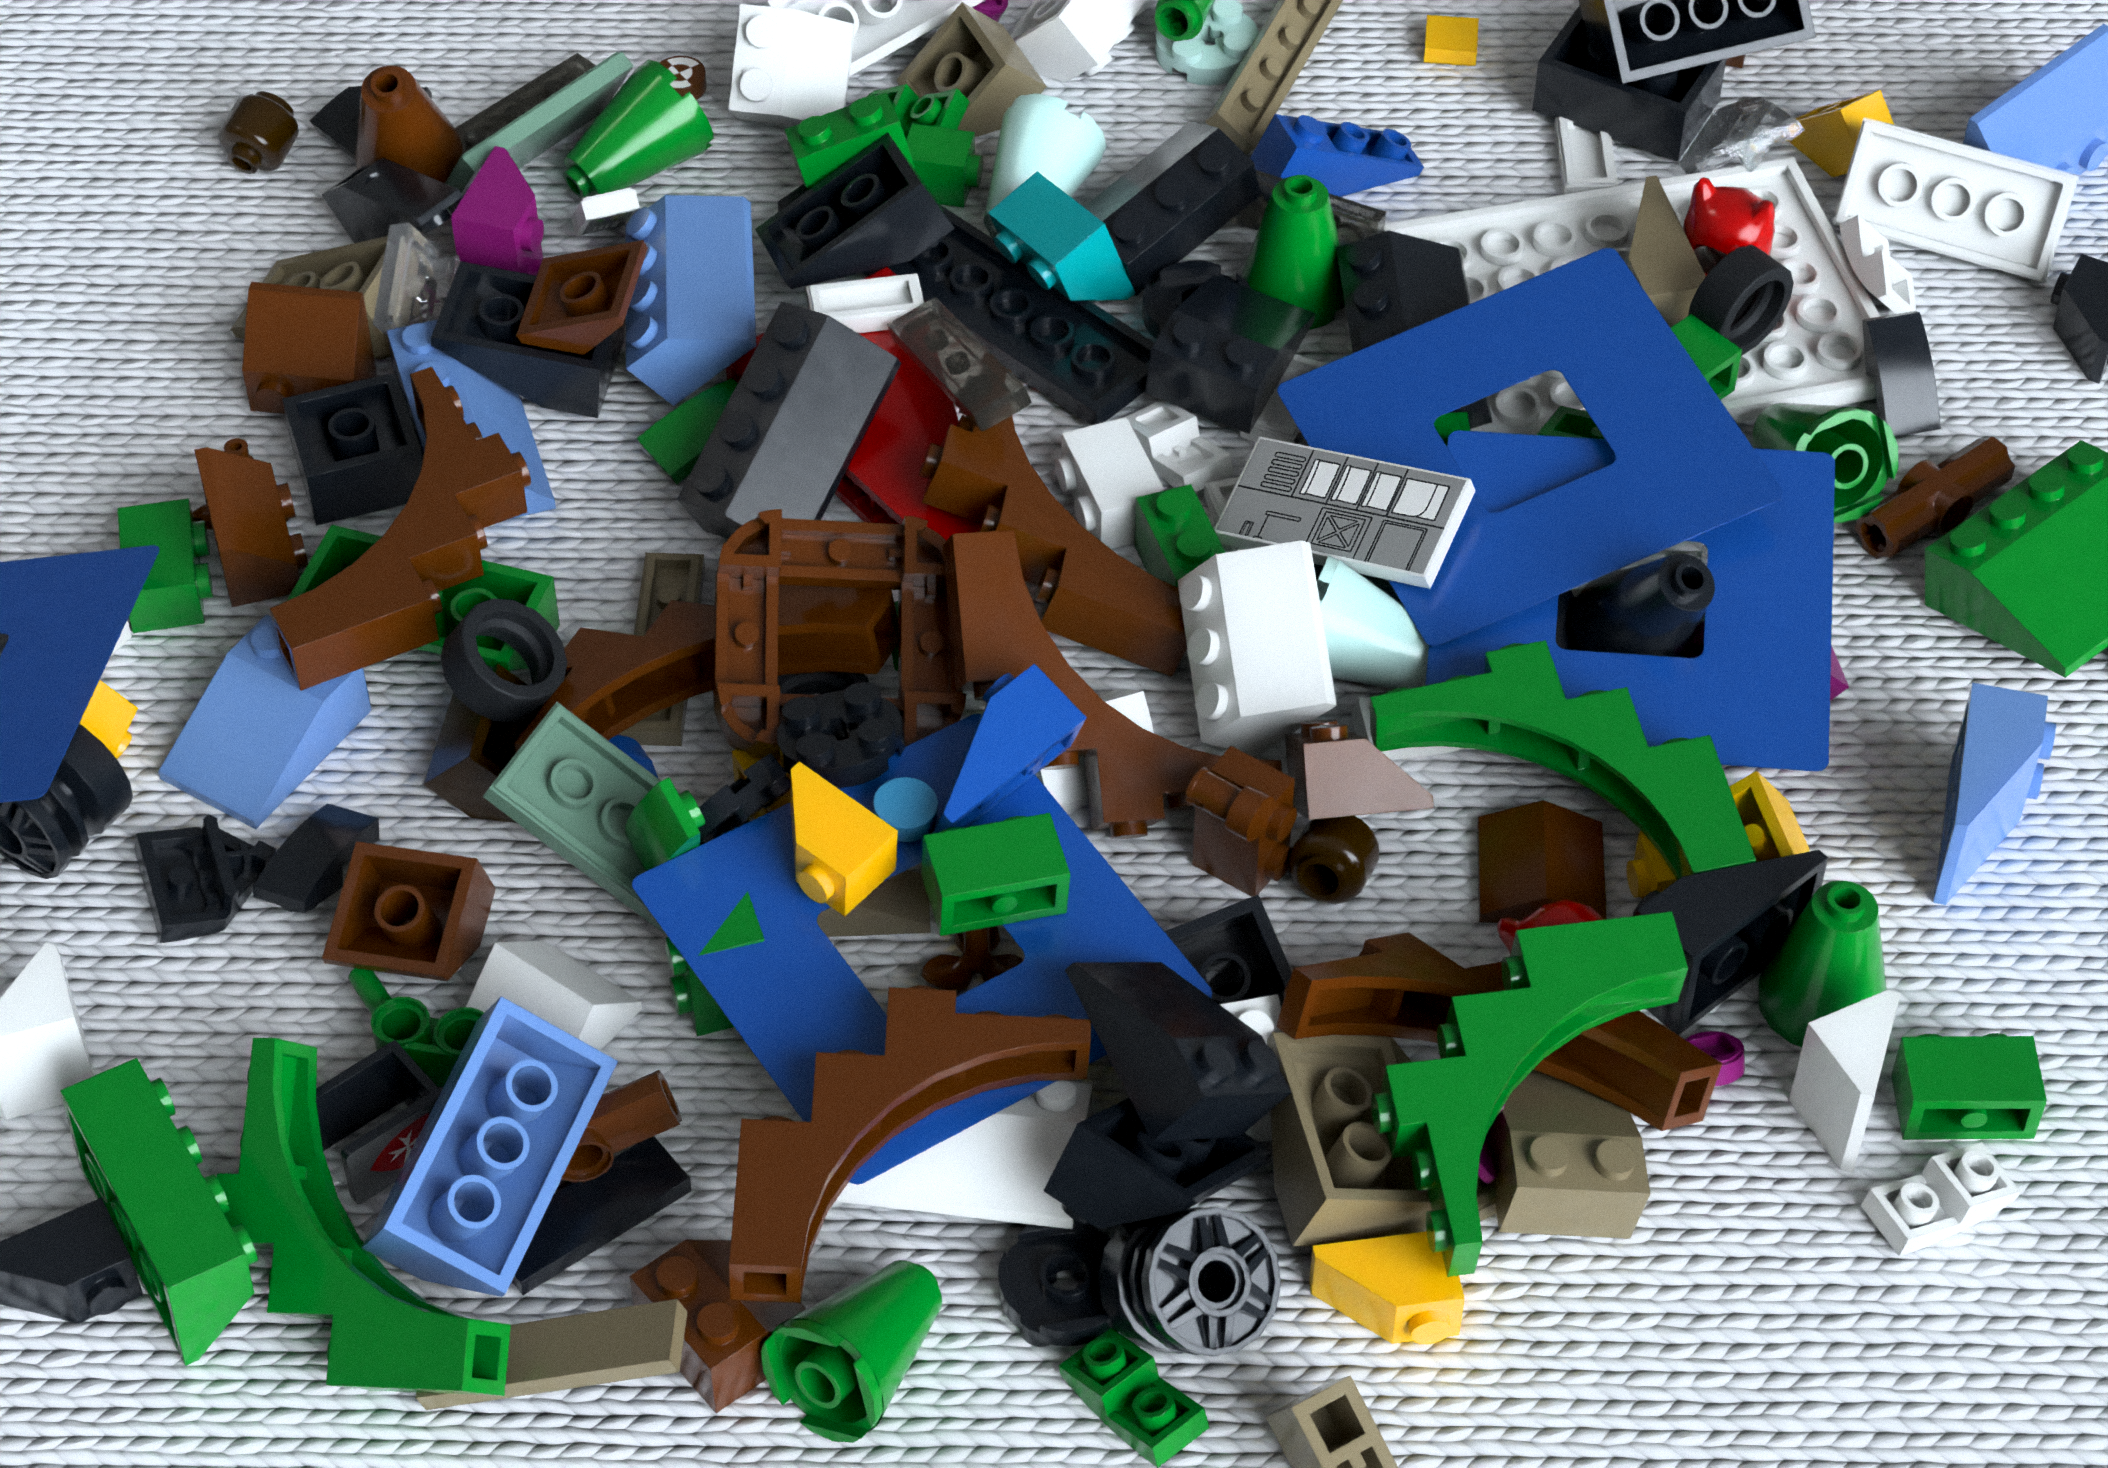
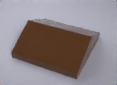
(581, 297)
(1538, 858)

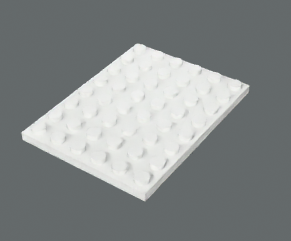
(1805, 359)

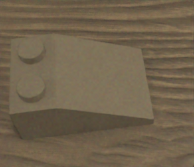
(344, 268)
(1328, 1159)
(1566, 1162)

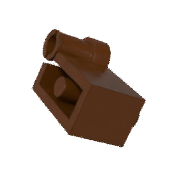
(1242, 821)

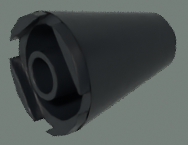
(1643, 607)

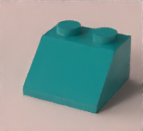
(1059, 242)

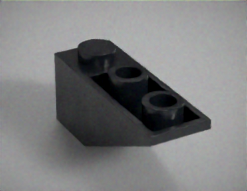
(389, 195)

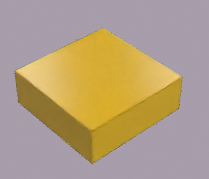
(1451, 40)

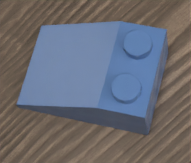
(258, 732)
(1990, 778)

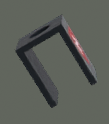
(363, 1095)

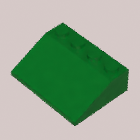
(2033, 564)

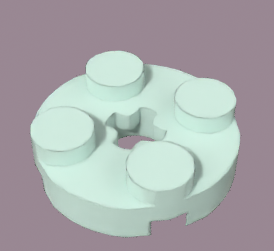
(1210, 64)

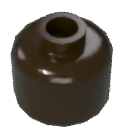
(258, 132)
(1334, 858)

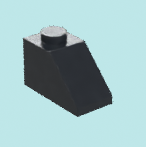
(2083, 315)
(69, 1267)

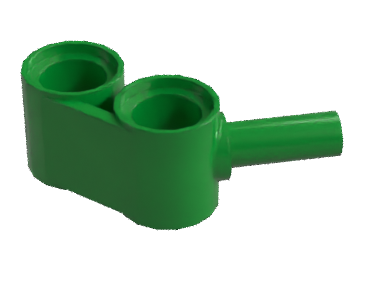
(427, 1040)

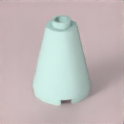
(1044, 139)
(1368, 631)

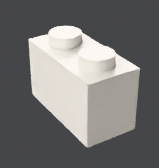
(1105, 474)

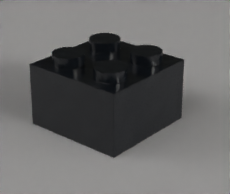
(354, 447)

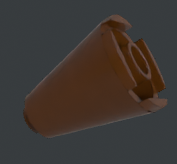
(404, 125)

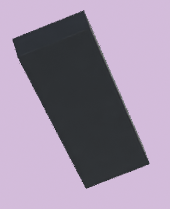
(600, 1210)

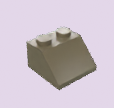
(978, 60)

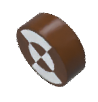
(689, 74)

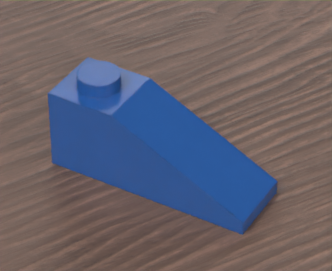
(1015, 738)

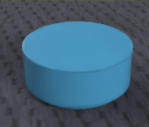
(907, 806)

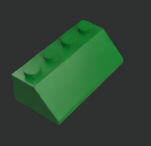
(536, 590)
(161, 1203)

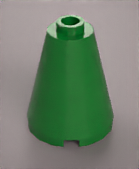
(638, 135)
(1297, 251)
(1854, 436)
(1824, 960)
(852, 1349)

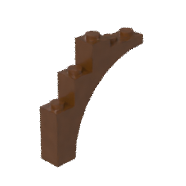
(1082, 583)
(391, 591)
(1001, 633)
(627, 677)
(1406, 991)
(861, 1101)

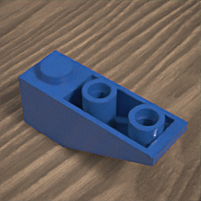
(1335, 154)

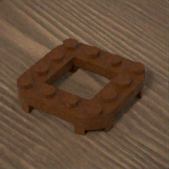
(828, 554)

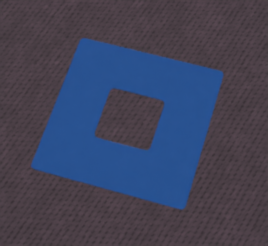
(1675, 444)
(1766, 631)
(61, 632)
(804, 998)

